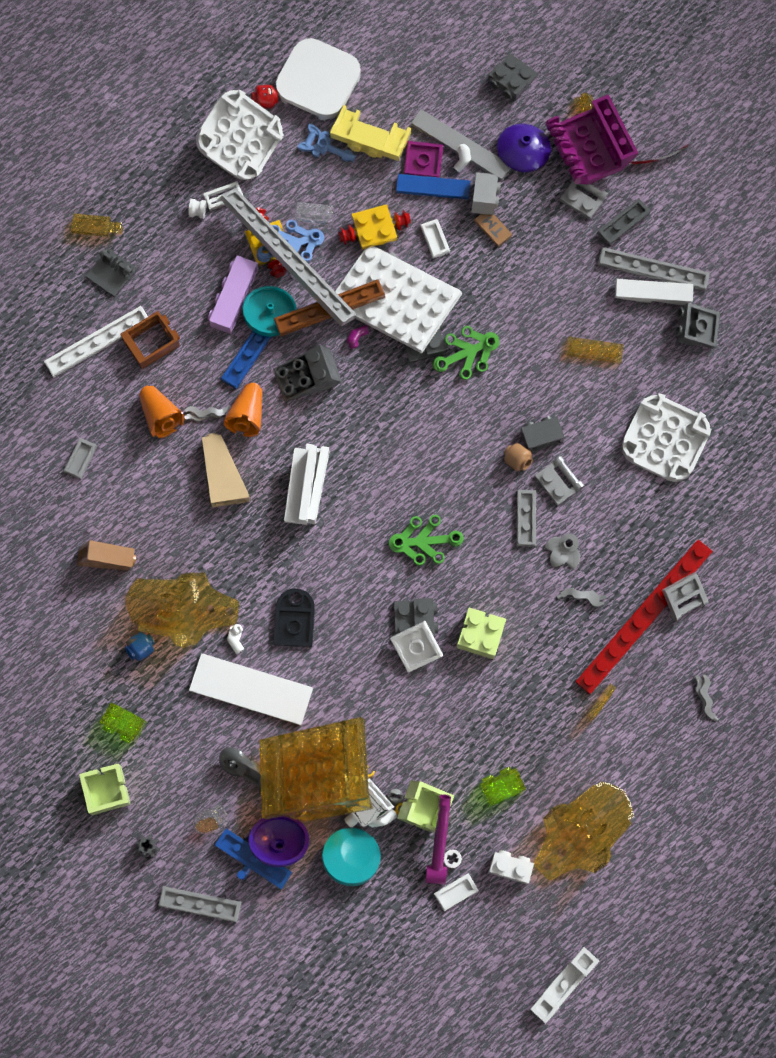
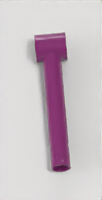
(436, 871)

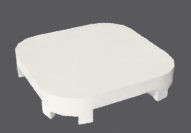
(318, 78)
(239, 135)
(666, 438)

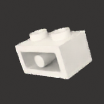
(511, 867)

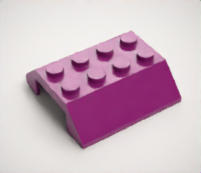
(593, 142)

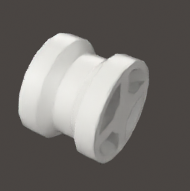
(197, 208)

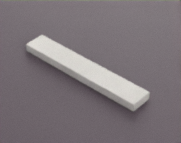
(93, 343)

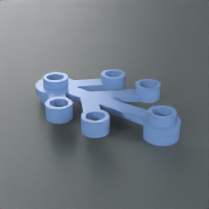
(295, 242)

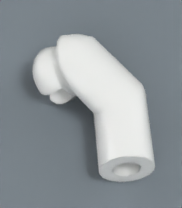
(464, 157)
(234, 637)

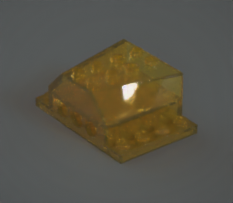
(315, 772)

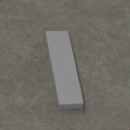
(200, 904)

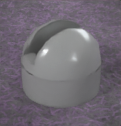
(395, 800)

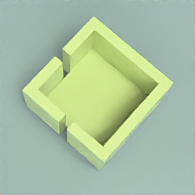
(481, 633)
(104, 791)
(421, 805)

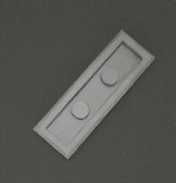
(526, 518)

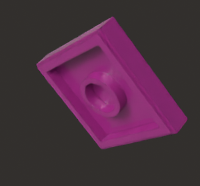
(423, 159)

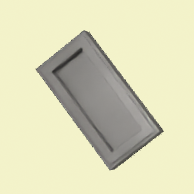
(80, 458)

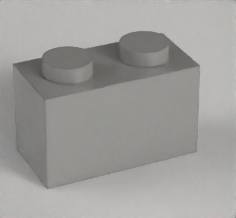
(485, 193)

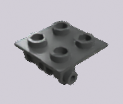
(111, 272)

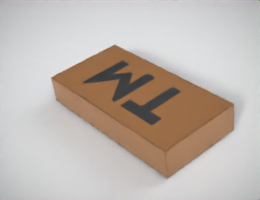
(493, 228)

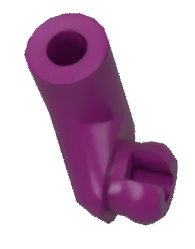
(354, 336)

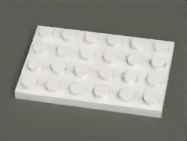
(413, 299)

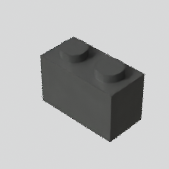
(542, 434)

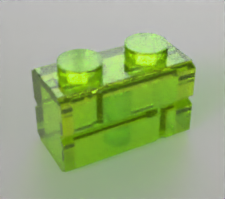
(123, 723)
(502, 786)

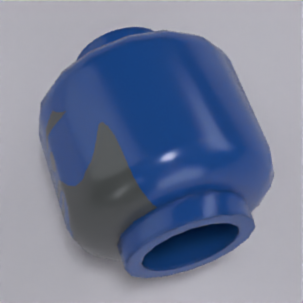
(139, 646)

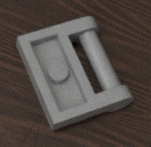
(581, 202)
(554, 484)
(682, 591)

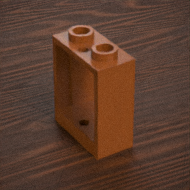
(128, 335)

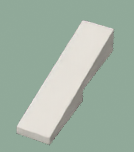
(654, 291)

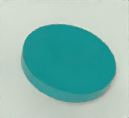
(263, 306)
(351, 857)

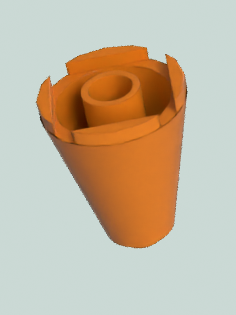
(246, 411)
(159, 412)

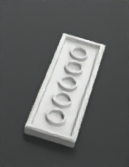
(251, 689)

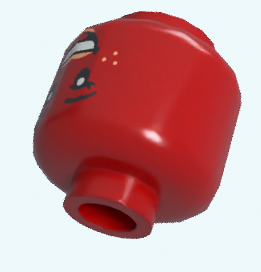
(265, 96)

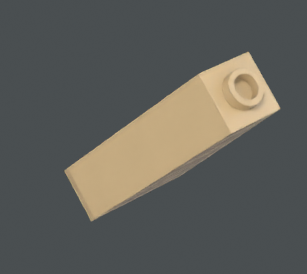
(223, 477)

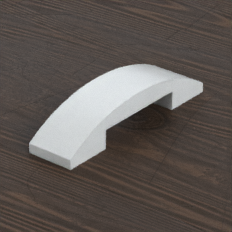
(564, 984)

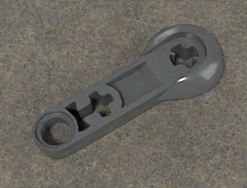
(238, 764)

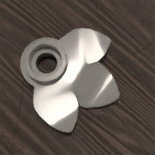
(563, 554)

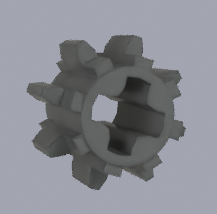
(144, 841)

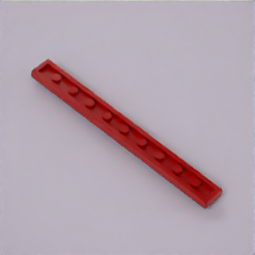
(640, 619)

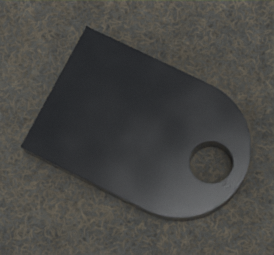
(294, 621)

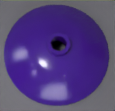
(520, 154)
(276, 832)

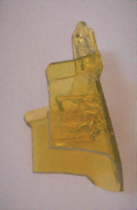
(179, 607)
(584, 830)

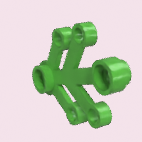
(469, 351)
(423, 541)

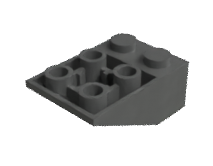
(307, 373)

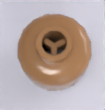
(518, 457)

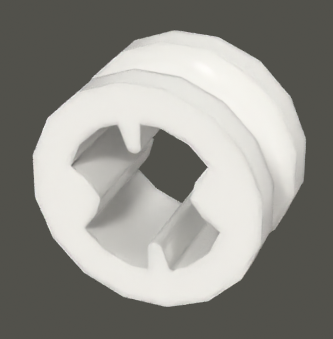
(454, 864)

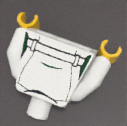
(380, 814)

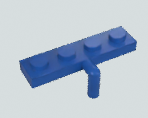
(241, 851)

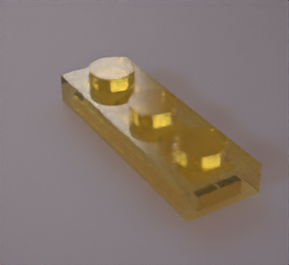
(594, 350)

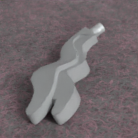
(200, 415)
(591, 596)
(702, 691)

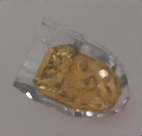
(211, 820)

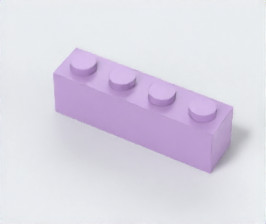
(233, 294)

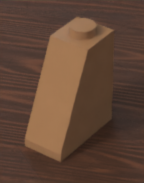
(106, 556)

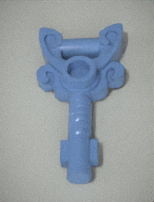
(323, 145)

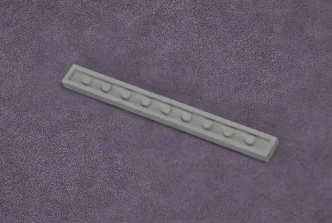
(288, 257)

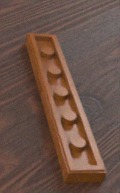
(316, 313)

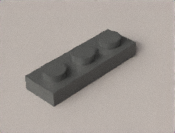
(623, 222)

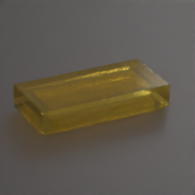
(601, 702)

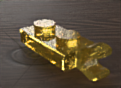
(95, 225)

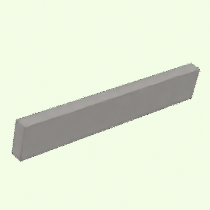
(452, 139)
(653, 268)

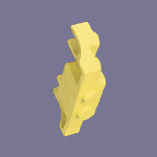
(368, 138)

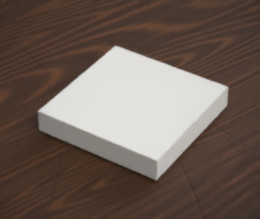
(416, 646)

